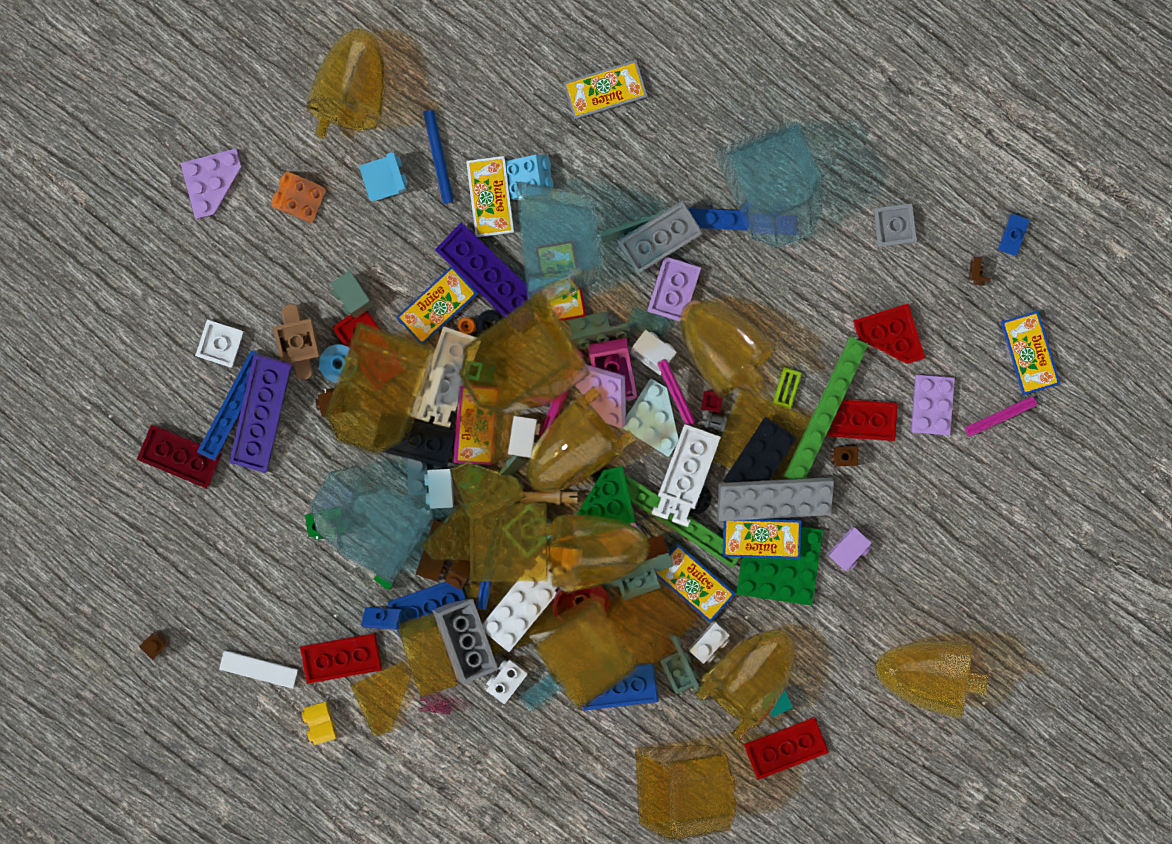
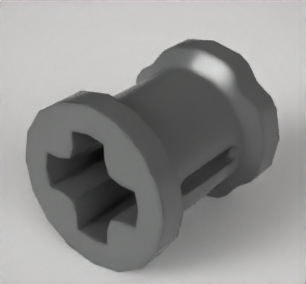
(716, 421)

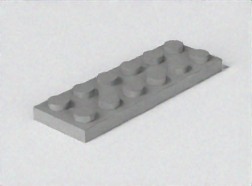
(775, 499)

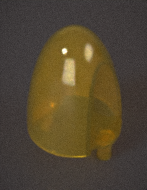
(349, 84)
(724, 346)
(574, 446)
(592, 550)
(931, 675)
(750, 678)

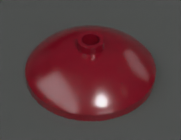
(565, 600)

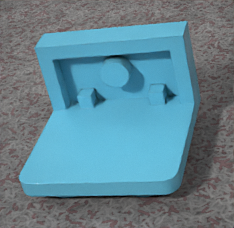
(530, 170)
(384, 177)

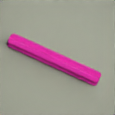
(676, 392)
(1000, 416)

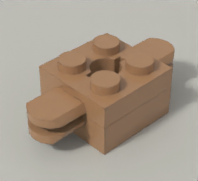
(297, 341)

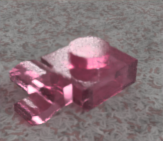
(440, 706)

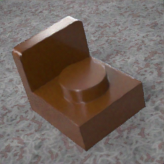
(975, 270)

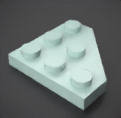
(653, 418)

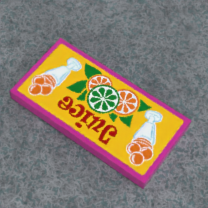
(465, 446)

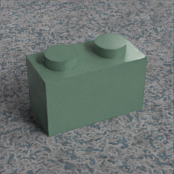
(352, 295)

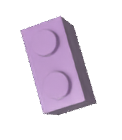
(849, 549)

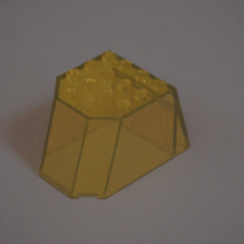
(522, 360)
(378, 389)
(583, 652)
(684, 791)

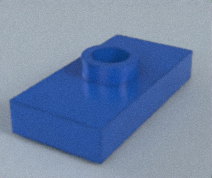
(1013, 235)
(381, 618)

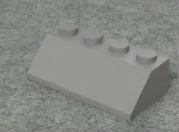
(465, 640)

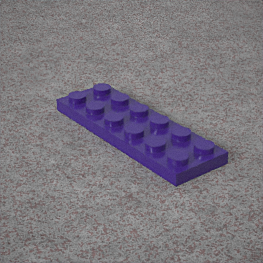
(483, 270)
(260, 412)

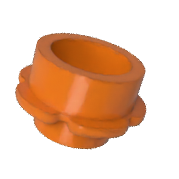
(466, 321)

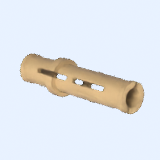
(550, 497)

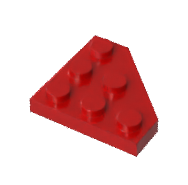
(892, 333)

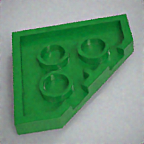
(609, 497)

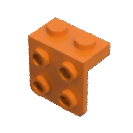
(298, 197)

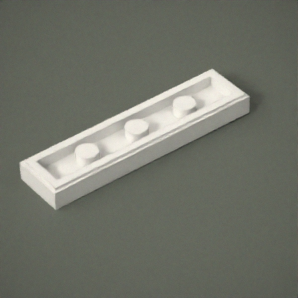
(258, 669)

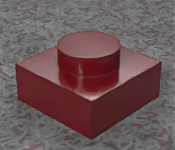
(711, 402)

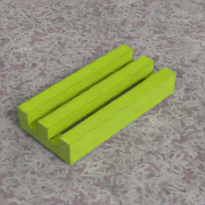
(791, 372)

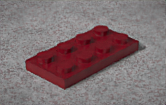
(177, 456)

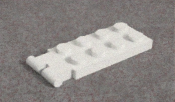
(449, 356)
(686, 474)
(518, 611)

